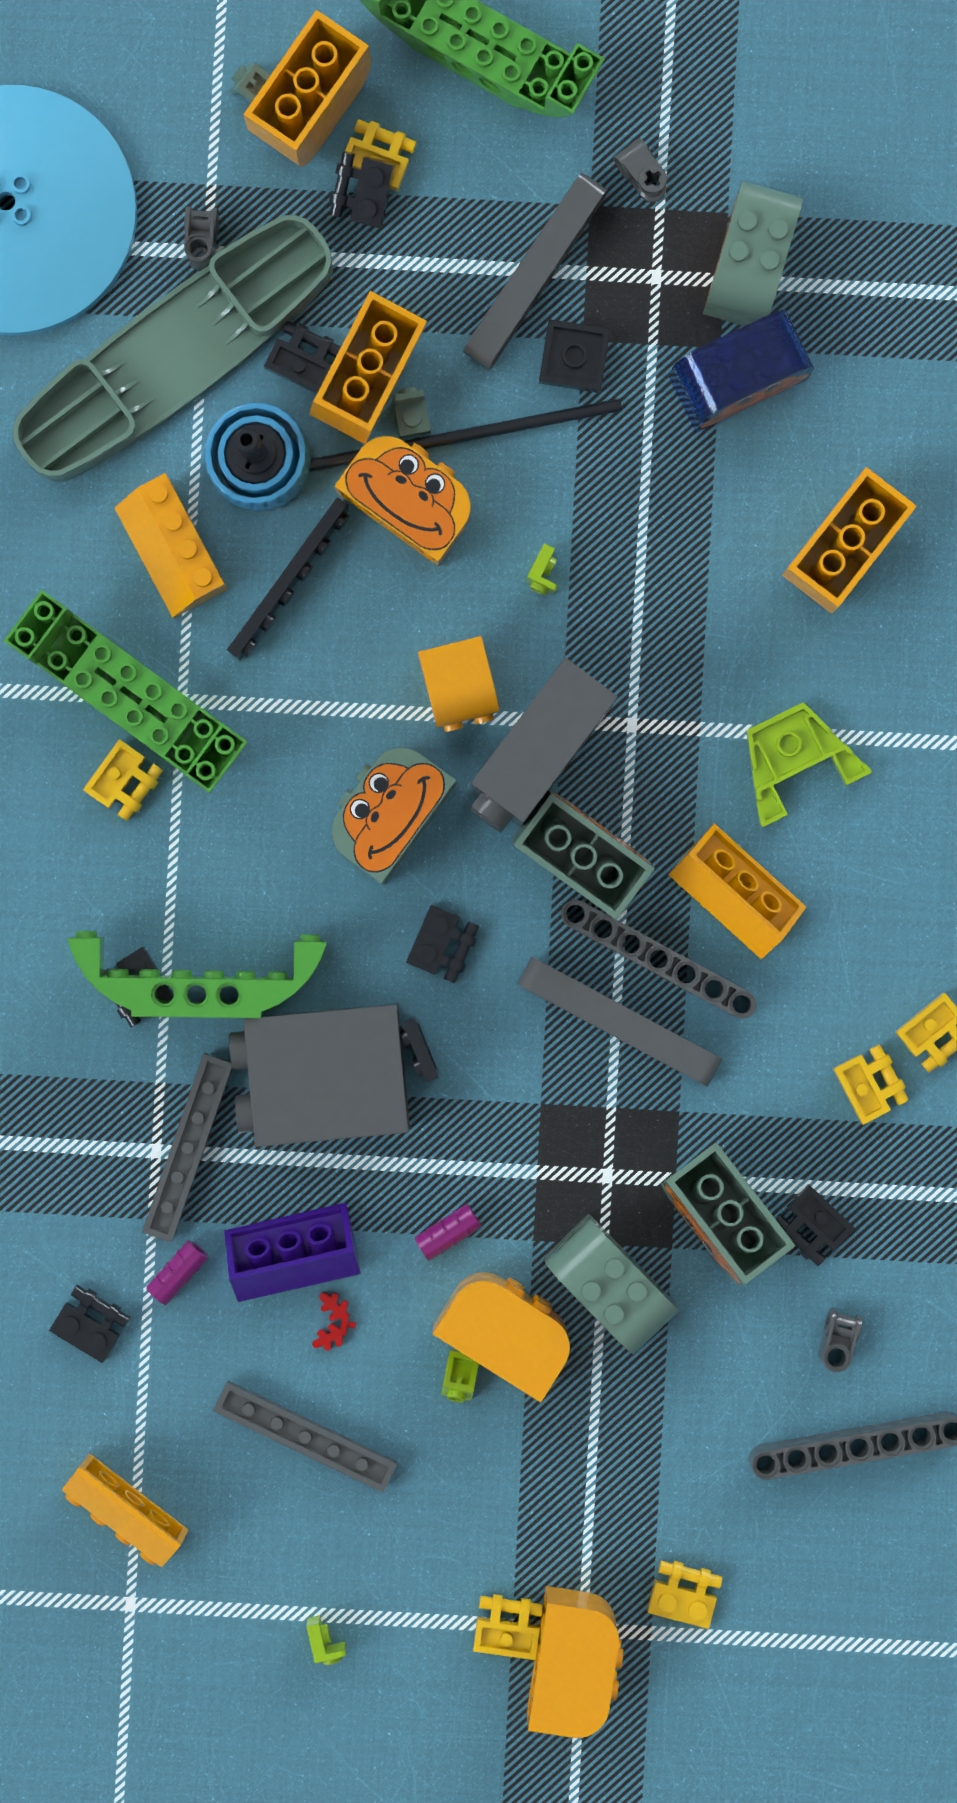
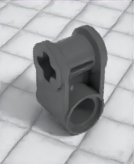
(640, 166)
(200, 231)
(839, 1337)

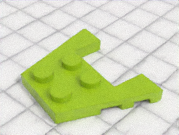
(788, 746)

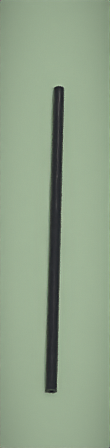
(484, 431)

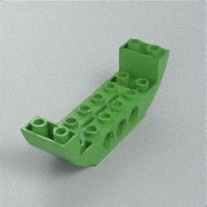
(493, 52)
(125, 691)
(141, 994)

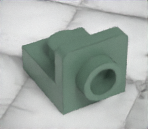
(248, 81)
(411, 412)

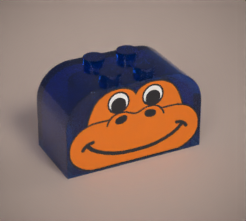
(740, 370)

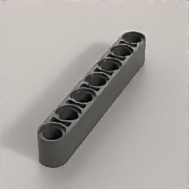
(535, 271)
(669, 970)
(619, 1021)
(842, 1440)

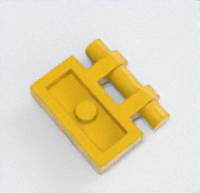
(398, 142)
(115, 774)
(927, 1027)
(862, 1088)
(683, 1603)
(507, 1637)

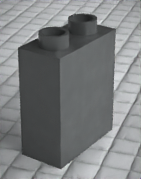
(540, 746)
(321, 1075)

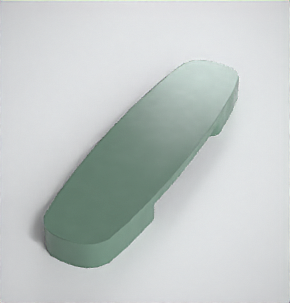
(174, 349)

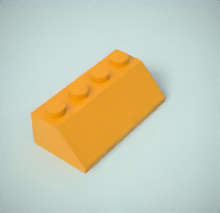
(170, 546)
(738, 891)
(125, 1511)

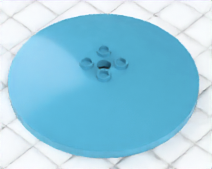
(69, 214)

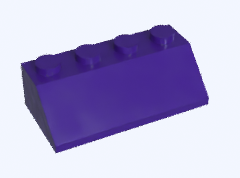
(291, 1252)

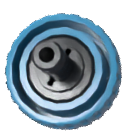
(257, 457)

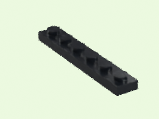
(296, 570)

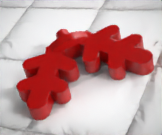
(340, 1311)

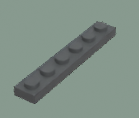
(188, 1147)
(305, 1436)

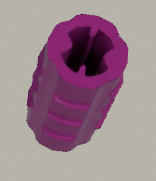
(448, 1232)
(177, 1272)

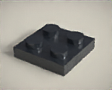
(574, 356)
(424, 1062)

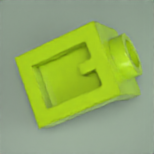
(543, 565)
(459, 1377)
(319, 1638)

